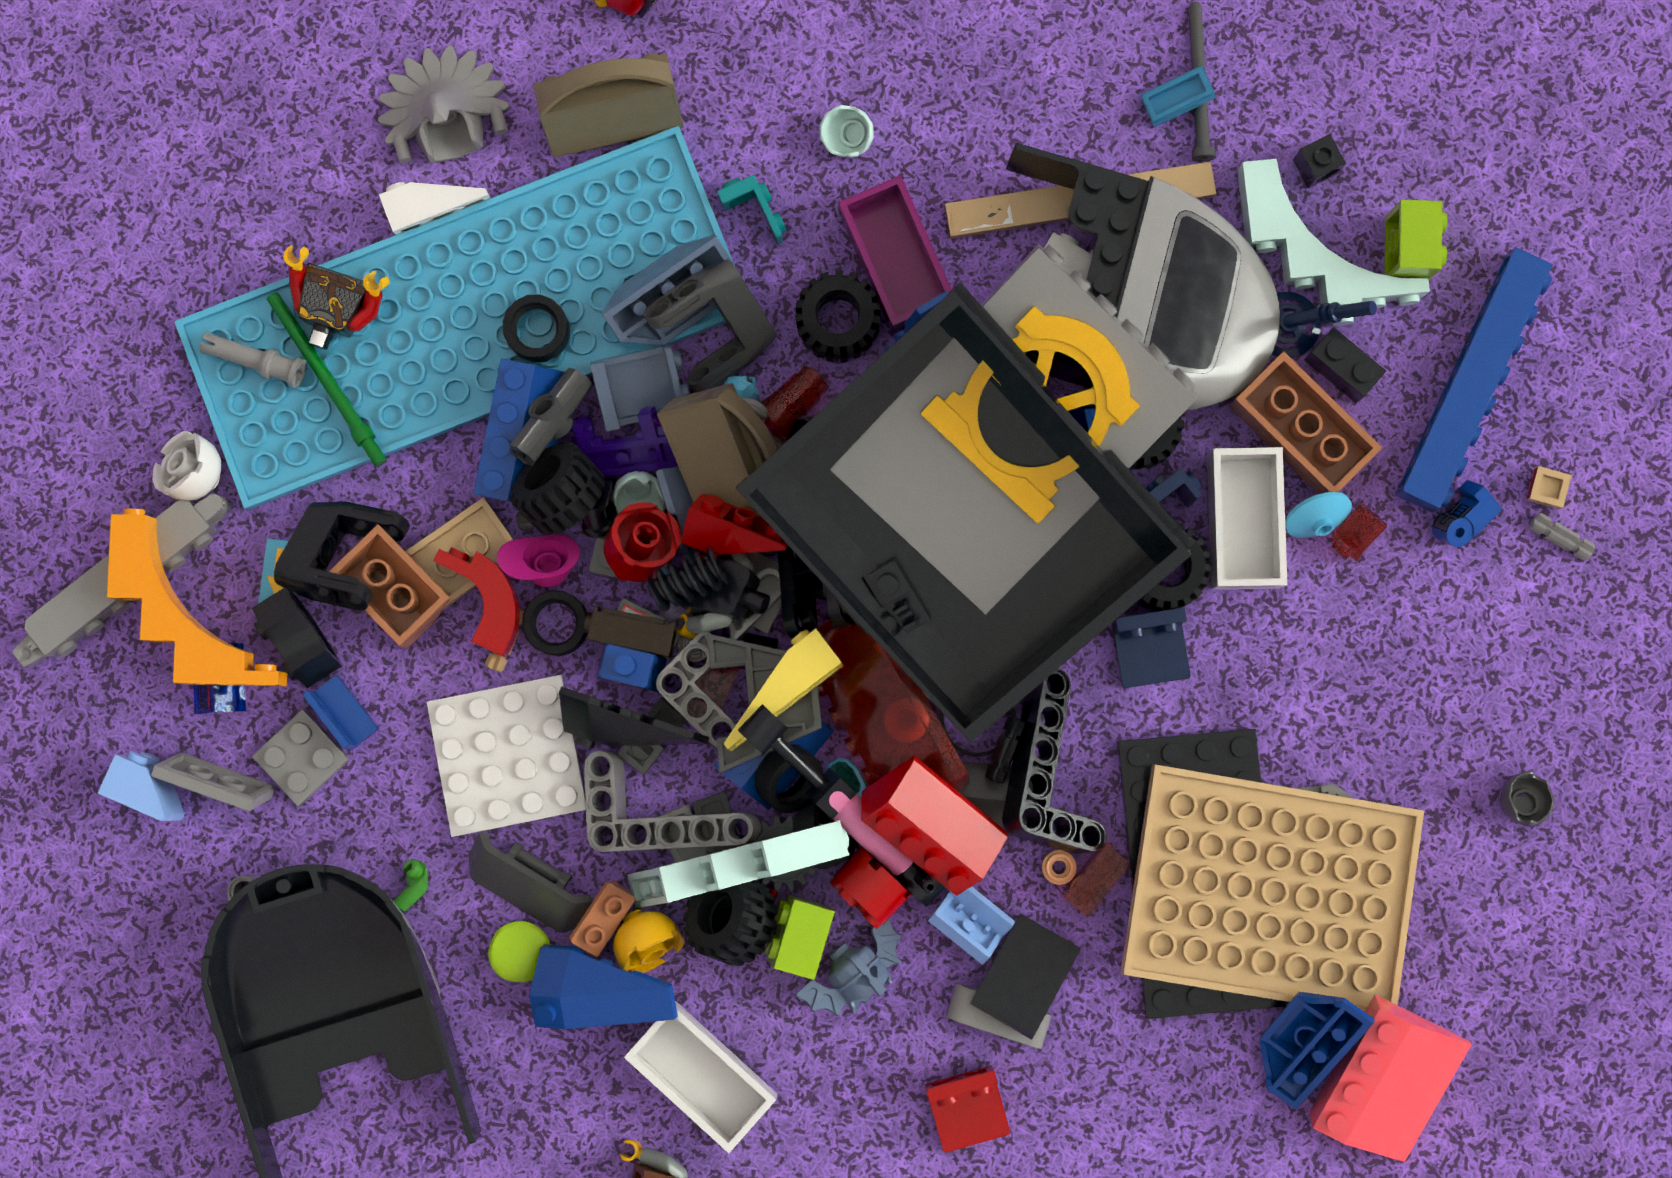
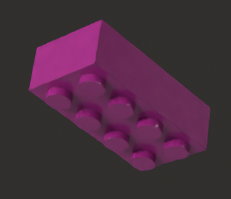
(893, 250)

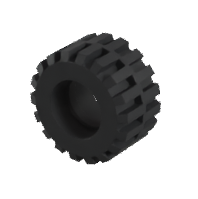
(832, 288)
(557, 488)
(1190, 588)
(731, 922)

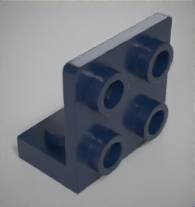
(1151, 648)

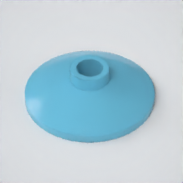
(1318, 515)

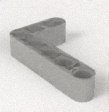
(691, 676)
(656, 827)

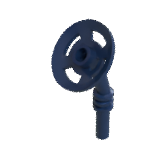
(1305, 314)

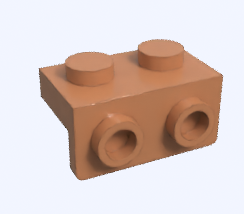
(602, 918)

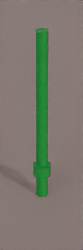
(361, 433)

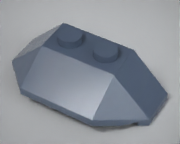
(627, 306)

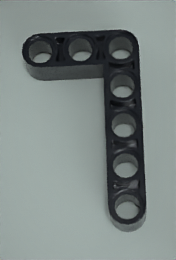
(1042, 772)

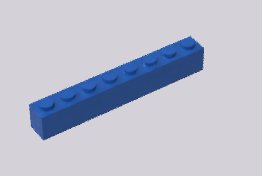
(1474, 380)

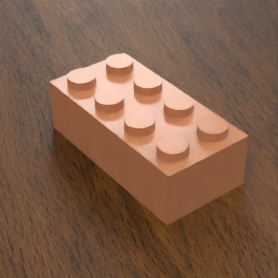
(1315, 432)

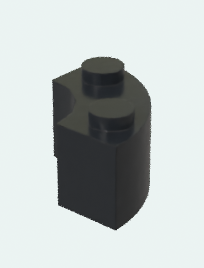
(296, 637)

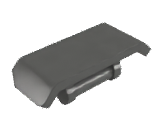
(514, 881)

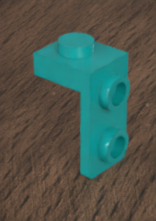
(739, 191)

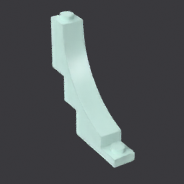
(739, 865)

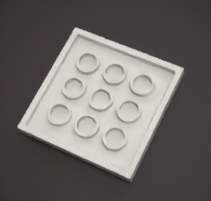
(505, 756)

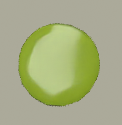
(515, 950)

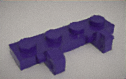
(619, 456)

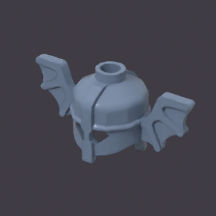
(855, 974)

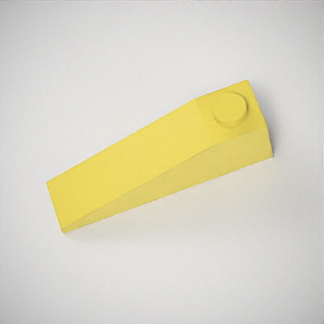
(797, 673)

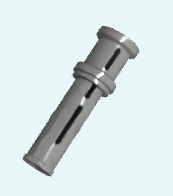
(268, 363)

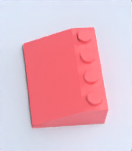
(1388, 1082)

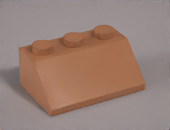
(403, 594)

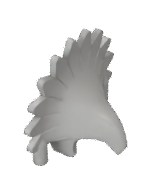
(442, 106)

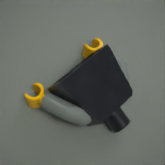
(730, 603)

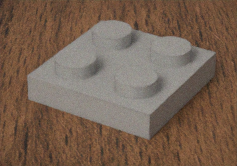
(301, 757)

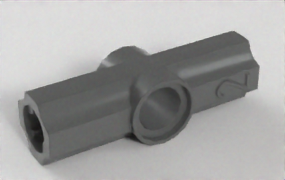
(550, 416)

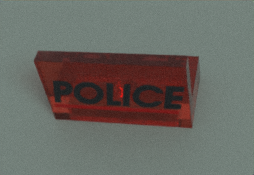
(1095, 879)

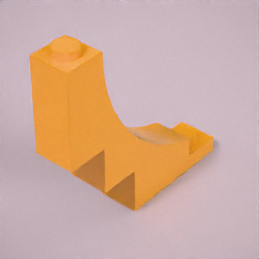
(139, 575)

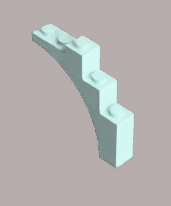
(1273, 222)

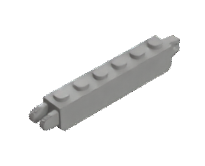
(84, 603)

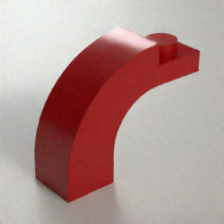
(500, 601)

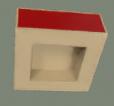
(1548, 487)

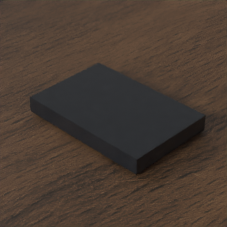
(1025, 976)

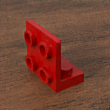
(967, 1109)

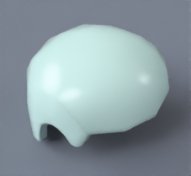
(847, 123)
(636, 488)

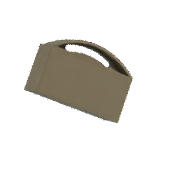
(607, 103)
(716, 441)

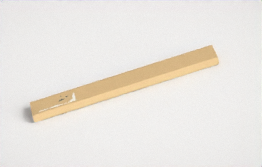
(1053, 203)

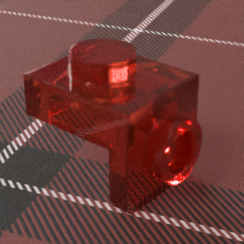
(1357, 532)

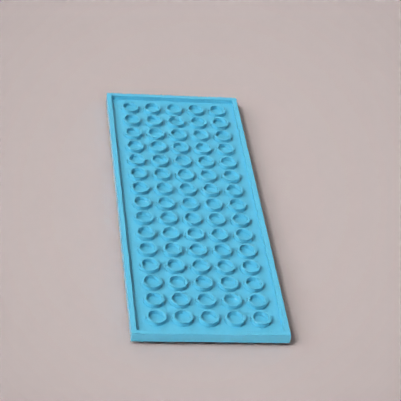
(440, 321)

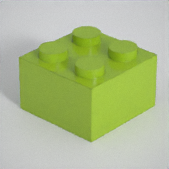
(1415, 239)
(799, 936)

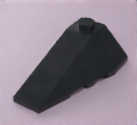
(613, 725)

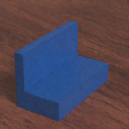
(341, 713)

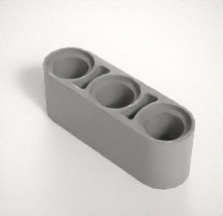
(965, 1013)

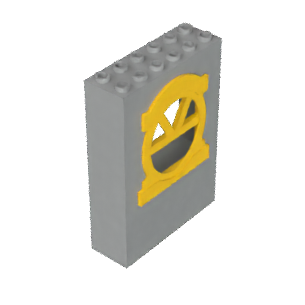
(960, 501)

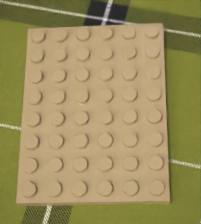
(1271, 889)

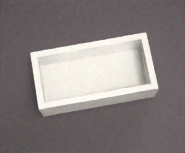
(1247, 518)
(702, 1078)

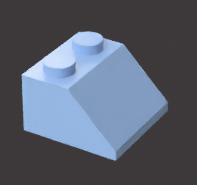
(131, 784)

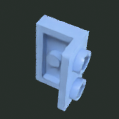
(972, 923)

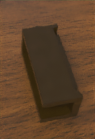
(631, 631)

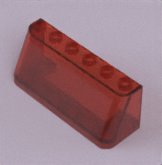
(884, 710)

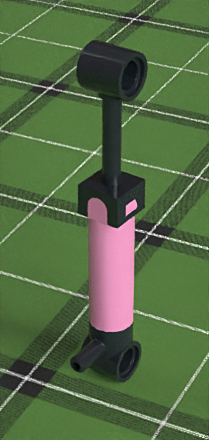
(840, 804)

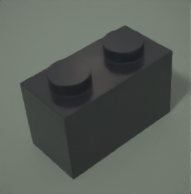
(1345, 365)

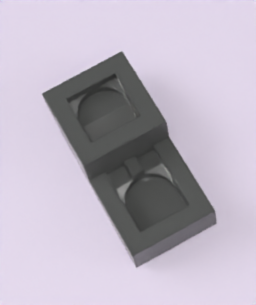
(644, 756)

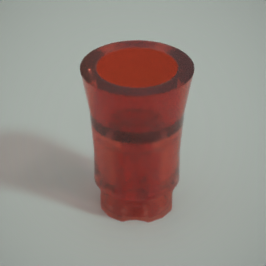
(793, 400)

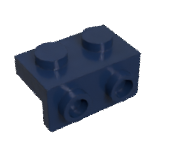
(1181, 483)

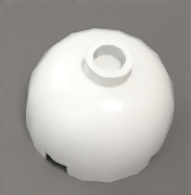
(189, 467)

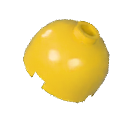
(645, 939)

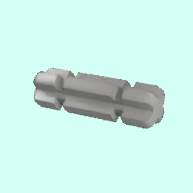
(1562, 536)

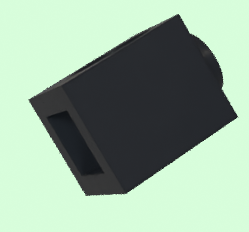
(1319, 161)

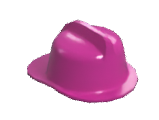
(540, 559)

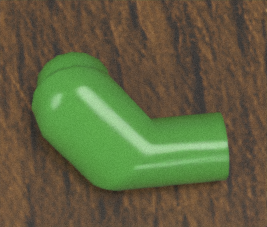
(417, 884)

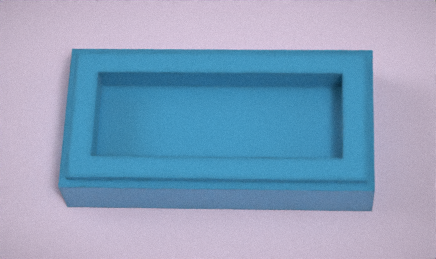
(1178, 96)

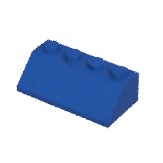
(514, 392)

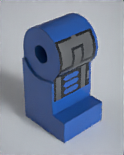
(1466, 516)

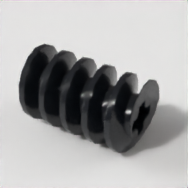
(687, 580)

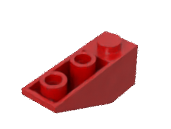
(728, 528)

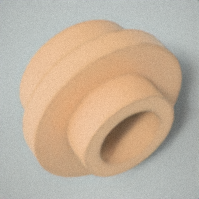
(1070, 867)

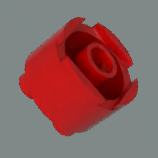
(641, 541)
(869, 888)

